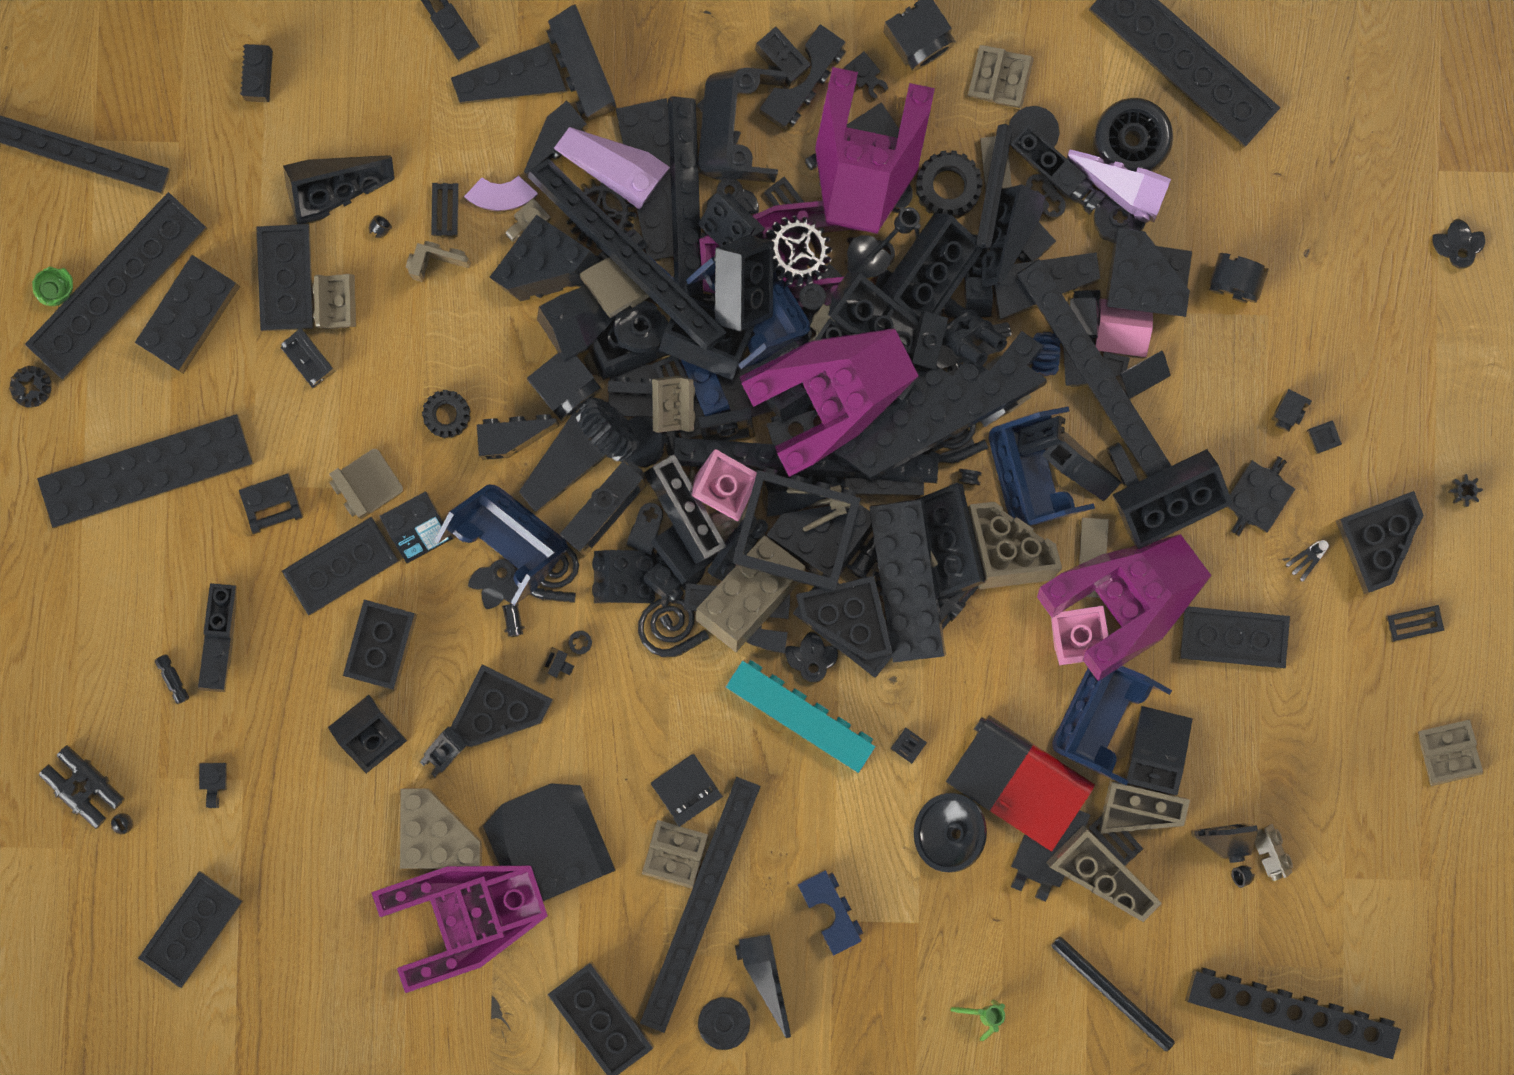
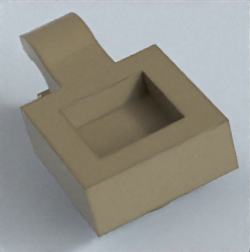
(524, 217)

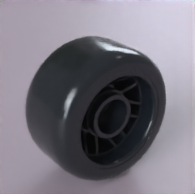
(1138, 118)

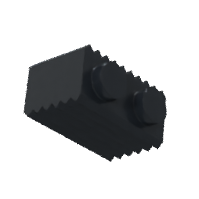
(256, 73)

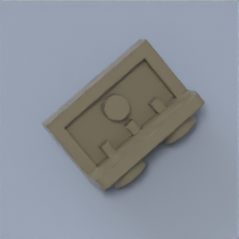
(334, 301)
(673, 404)

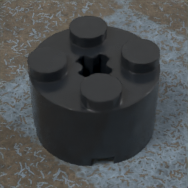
(1238, 277)

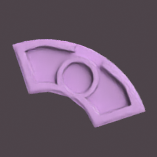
(501, 196)

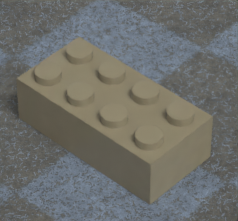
(747, 597)

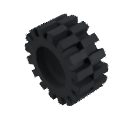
(439, 399)

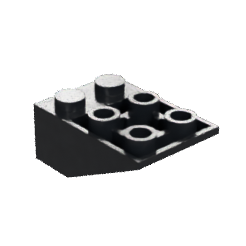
(507, 438)
(1158, 750)

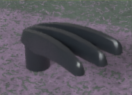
(1314, 553)

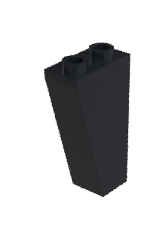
(561, 466)

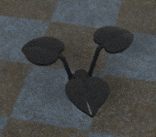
(865, 253)

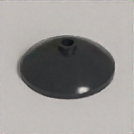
(937, 829)

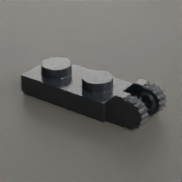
(452, 29)
(723, 563)
(443, 751)

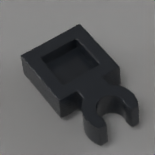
(867, 74)

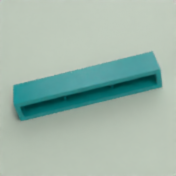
(800, 716)

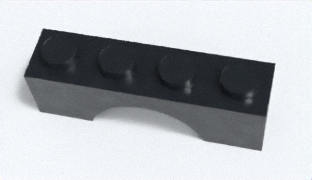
(784, 104)

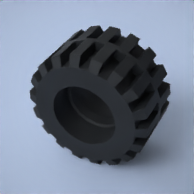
(949, 162)

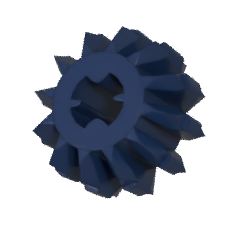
(1048, 360)

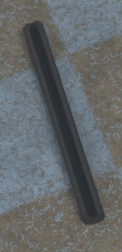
(1113, 994)

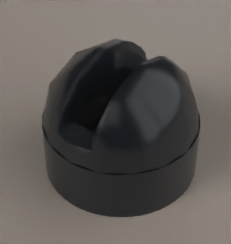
(379, 226)
(126, 821)
(1242, 876)

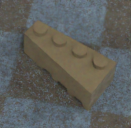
(1098, 870)

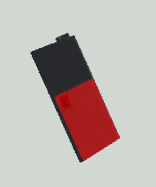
(1020, 782)

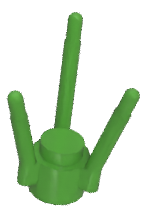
(990, 1016)

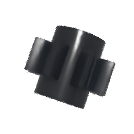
(1472, 491)

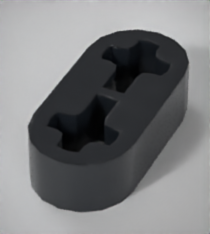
(1051, 193)
(1122, 465)

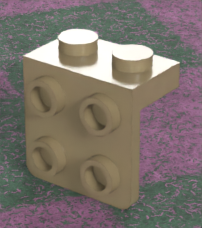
(418, 262)
(366, 484)

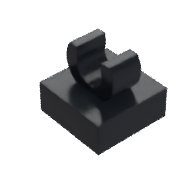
(556, 662)
(908, 745)

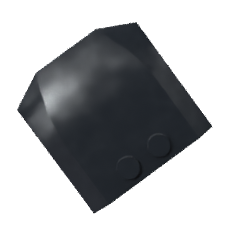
(553, 835)

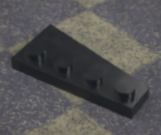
(516, 76)

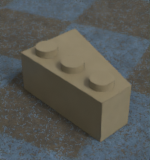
(1140, 808)

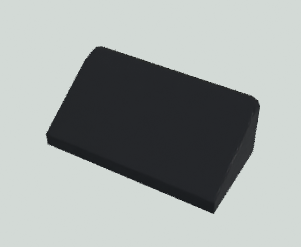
(1144, 375)

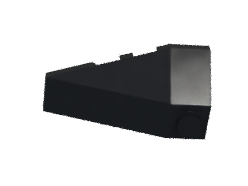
(573, 321)

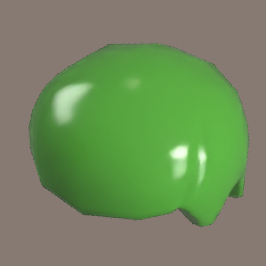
(52, 286)

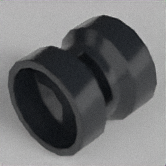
(1091, 200)

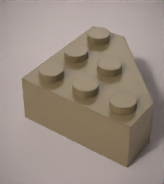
(1011, 549)
(434, 834)

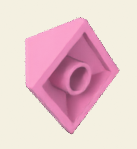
(1124, 331)
(724, 484)
(1077, 632)

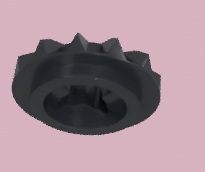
(32, 398)

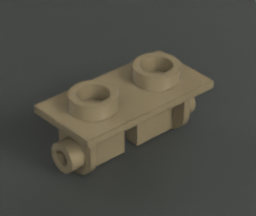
(1278, 860)

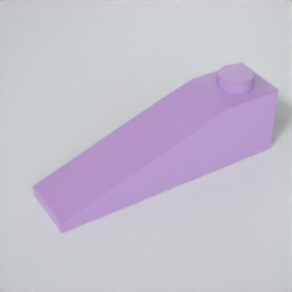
(618, 166)
(1136, 192)

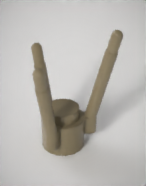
(841, 508)

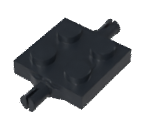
(1259, 496)

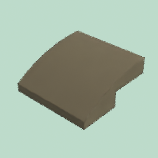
(1000, 76)
(612, 287)
(1450, 752)
(674, 854)

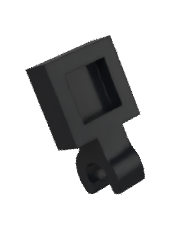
(212, 778)

